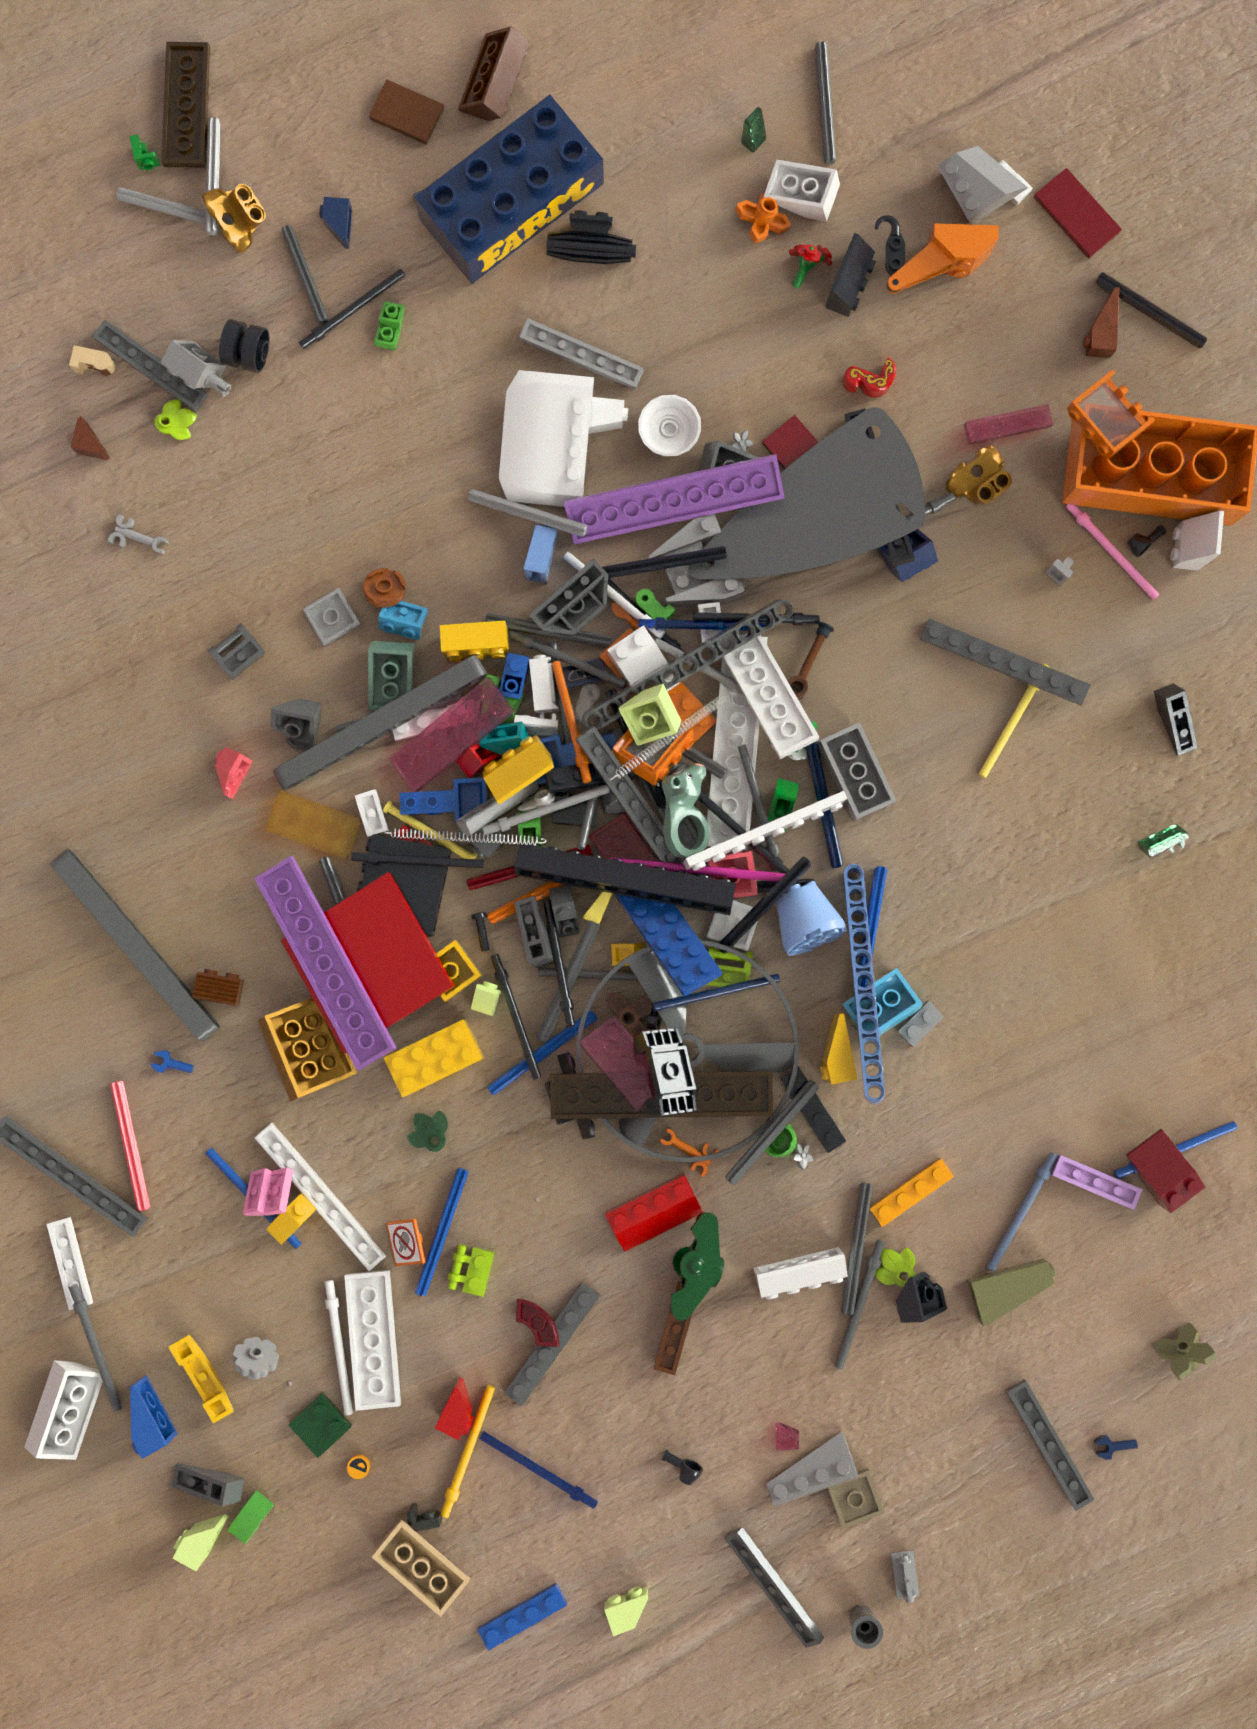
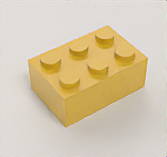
(472, 639)

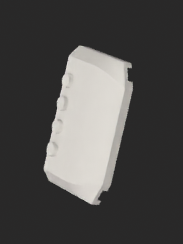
(545, 437)

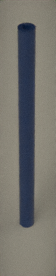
(707, 994)

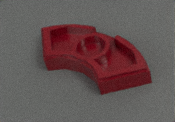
(538, 1321)

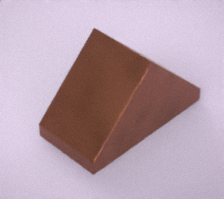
(86, 442)

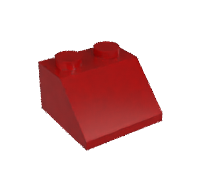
(456, 1415)

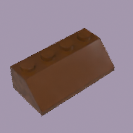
(494, 74)

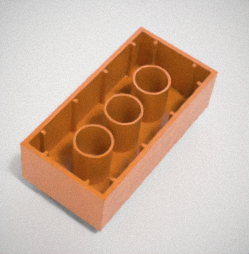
(1169, 470)

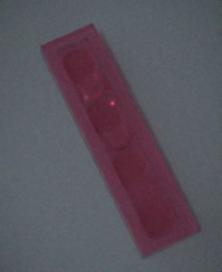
(1008, 424)

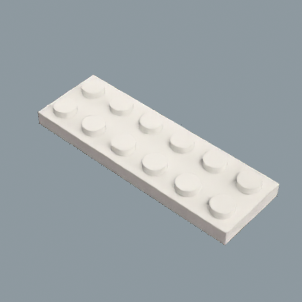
(770, 697)
(372, 1340)

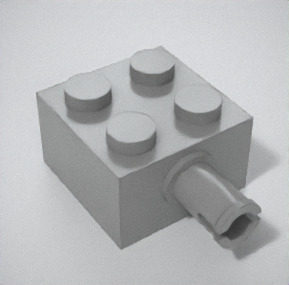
(195, 366)

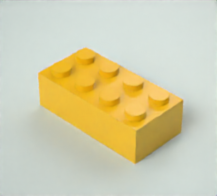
(433, 1058)

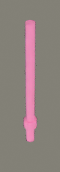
(1083, 520)

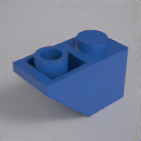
(514, 676)

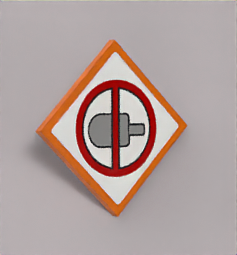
(405, 1242)

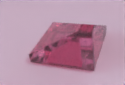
(786, 1437)

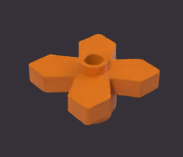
(763, 216)

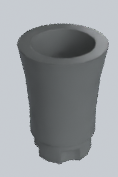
(865, 1629)

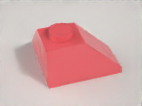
(231, 770)
(743, 860)

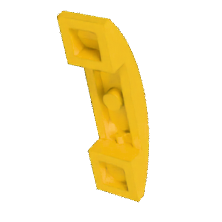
(203, 1377)

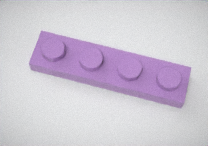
(1096, 1182)

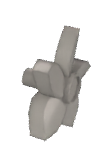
(741, 441)
(802, 1156)

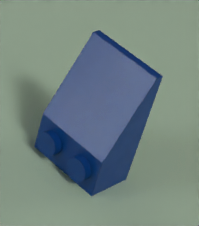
(149, 1420)

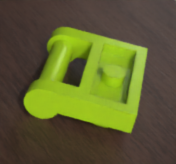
(730, 975)

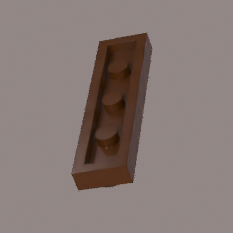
(671, 1343)

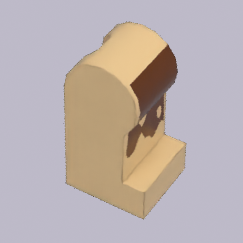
(91, 359)

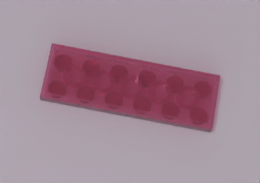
(452, 734)

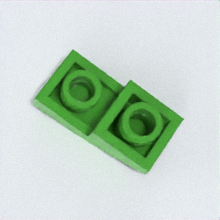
(389, 325)
(250, 1517)

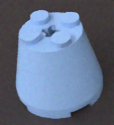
(807, 919)

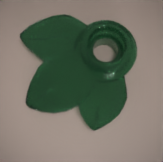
(426, 1129)

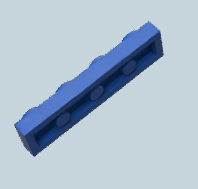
(522, 1616)

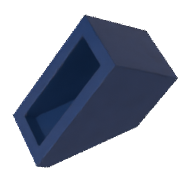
(337, 218)

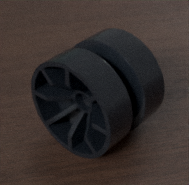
(244, 345)

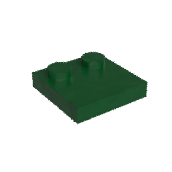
(320, 1425)

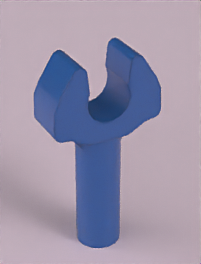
(170, 1063)

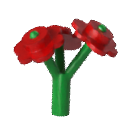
(809, 253)

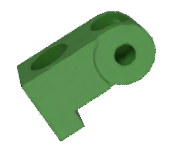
(651, 607)

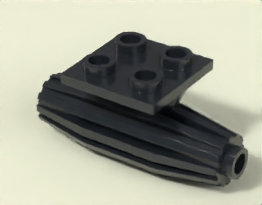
(590, 241)

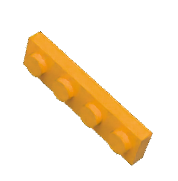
(911, 1192)

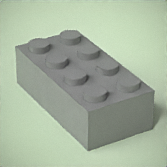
(856, 771)

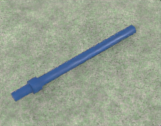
(1186, 1145)
(242, 1186)

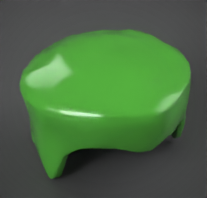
(783, 1144)

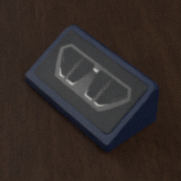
(576, 677)

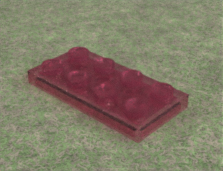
(614, 1054)

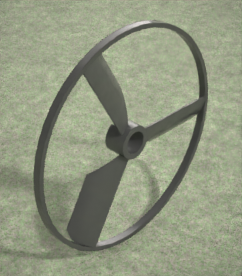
(729, 1057)

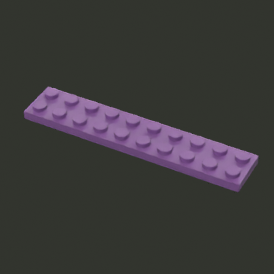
(677, 498)
(325, 963)

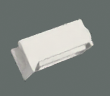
(542, 684)

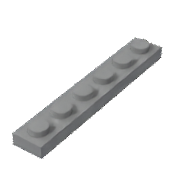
(581, 354)

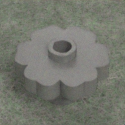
(255, 1358)

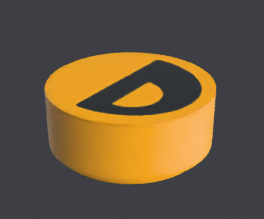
(358, 1466)

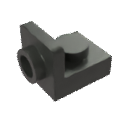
(427, 1520)

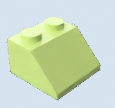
(650, 715)
(197, 1542)

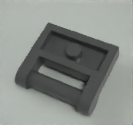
(241, 656)

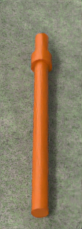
(580, 759)

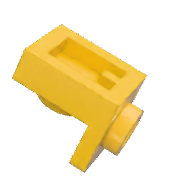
(623, 950)

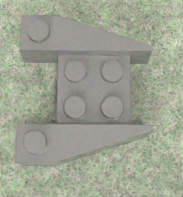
(685, 587)

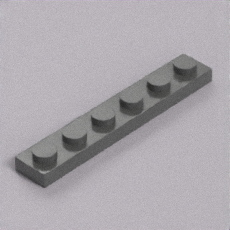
(148, 365)
(544, 1356)
(1050, 1445)
(774, 1587)

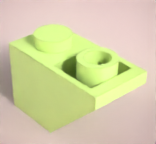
(486, 998)
(625, 1610)

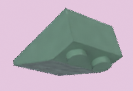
(389, 672)

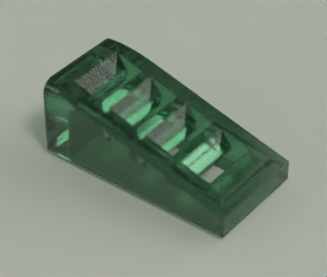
(753, 130)

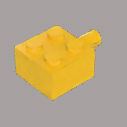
(459, 968)

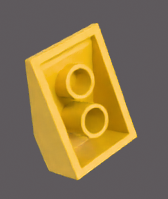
(838, 1056)

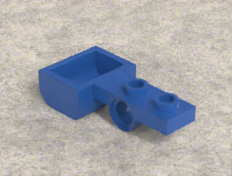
(565, 754)
(465, 797)

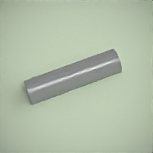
(491, 810)

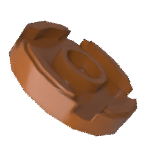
(384, 587)

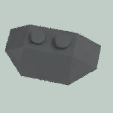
(574, 602)

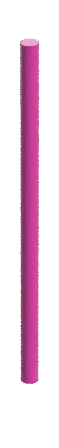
(713, 871)

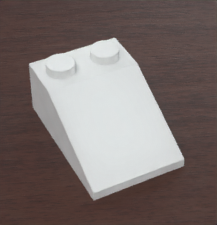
(803, 189)
(1197, 541)
(637, 657)

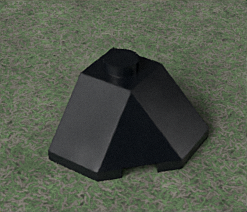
(920, 1299)

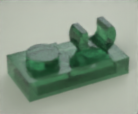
(1163, 840)

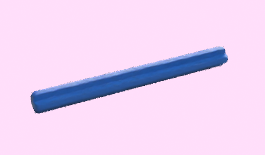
(874, 912)
(539, 1054)
(441, 1232)

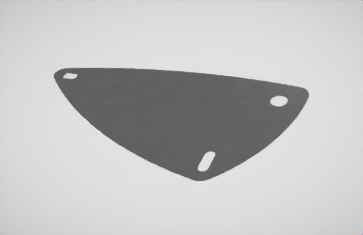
(833, 507)

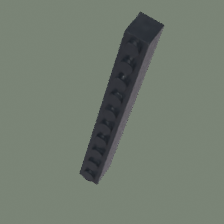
(625, 878)

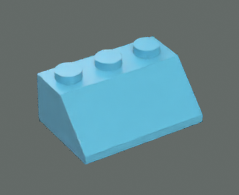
(894, 1003)

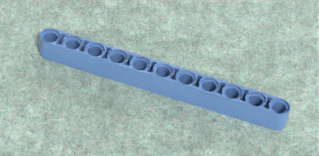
(862, 993)

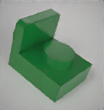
(141, 155)

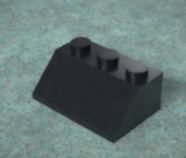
(851, 277)

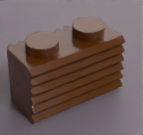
(218, 988)

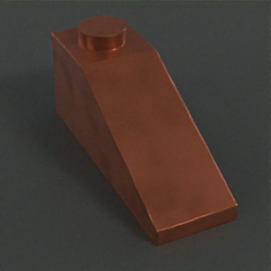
(1103, 334)

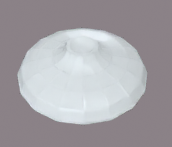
(669, 425)

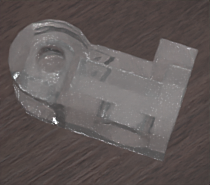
(588, 697)

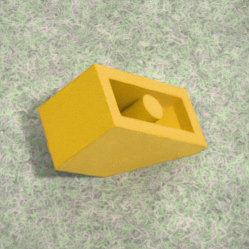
(287, 1223)

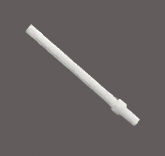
(616, 596)
(332, 1303)

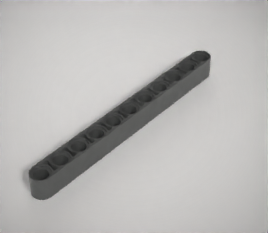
(694, 655)
(380, 722)
(135, 945)

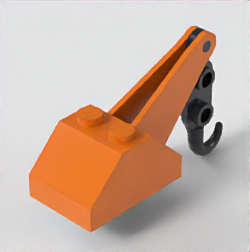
(949, 250)

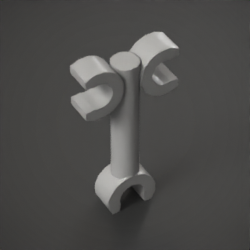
(123, 530)

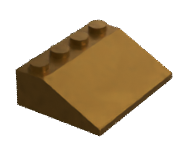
(304, 1049)

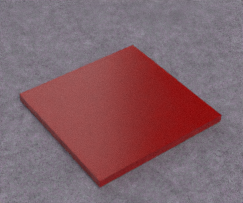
(385, 951)

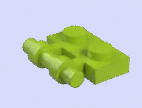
(477, 1273)

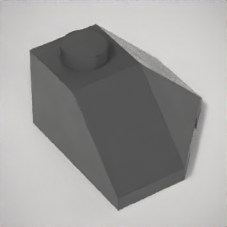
(297, 722)

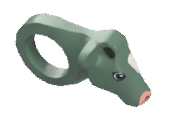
(681, 793)

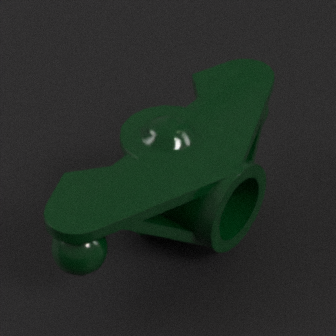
(698, 1266)

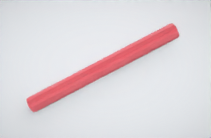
(130, 1146)

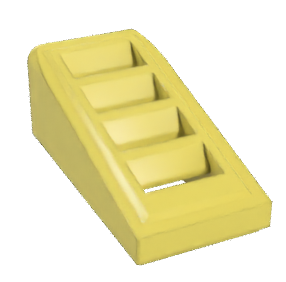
(597, 909)

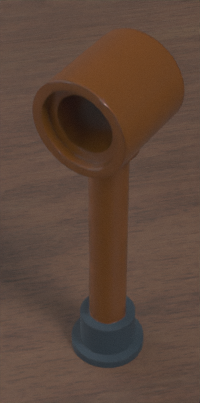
(822, 632)

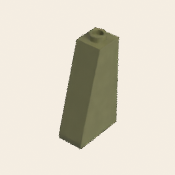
(1006, 1289)

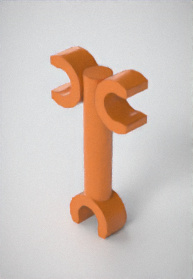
(689, 1150)

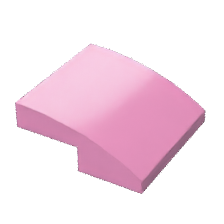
(268, 1192)

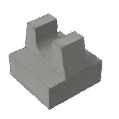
(1060, 571)

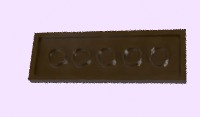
(185, 104)

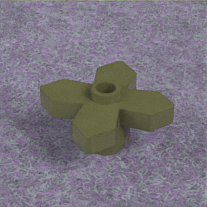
(1185, 1352)

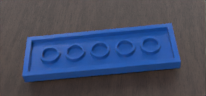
(672, 943)

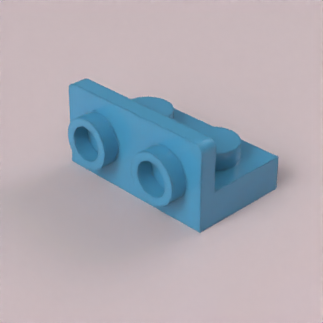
(403, 619)

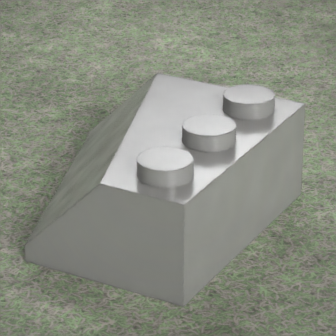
(979, 182)

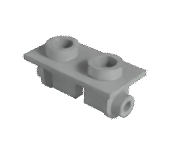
(905, 1575)

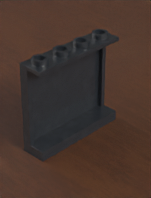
(419, 884)

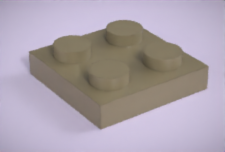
(856, 1500)

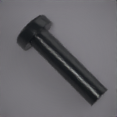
(480, 923)

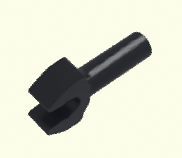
(654, 1020)

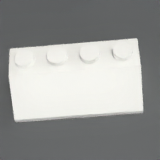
(801, 1272)
(64, 1411)

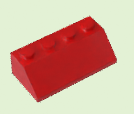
(653, 1212)

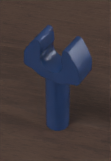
(1113, 1446)

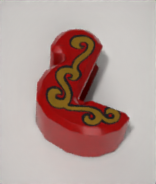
(870, 383)

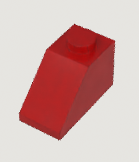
(476, 759)

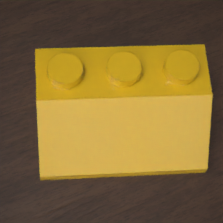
(517, 768)

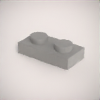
(920, 1024)

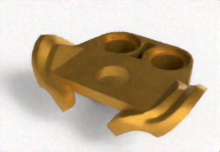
(221, 202)
(963, 483)

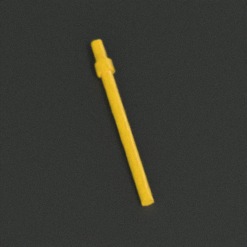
(453, 1491)

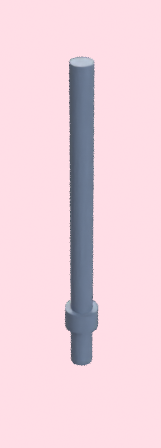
(1042, 1174)

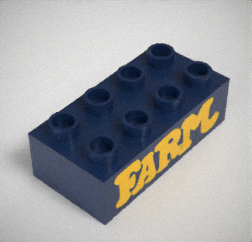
(510, 189)

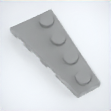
(817, 1471)

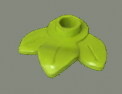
(178, 419)
(894, 1265)

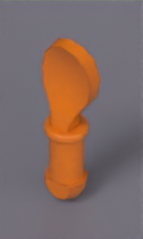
(621, 613)

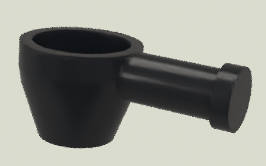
(1139, 543)
(689, 1469)

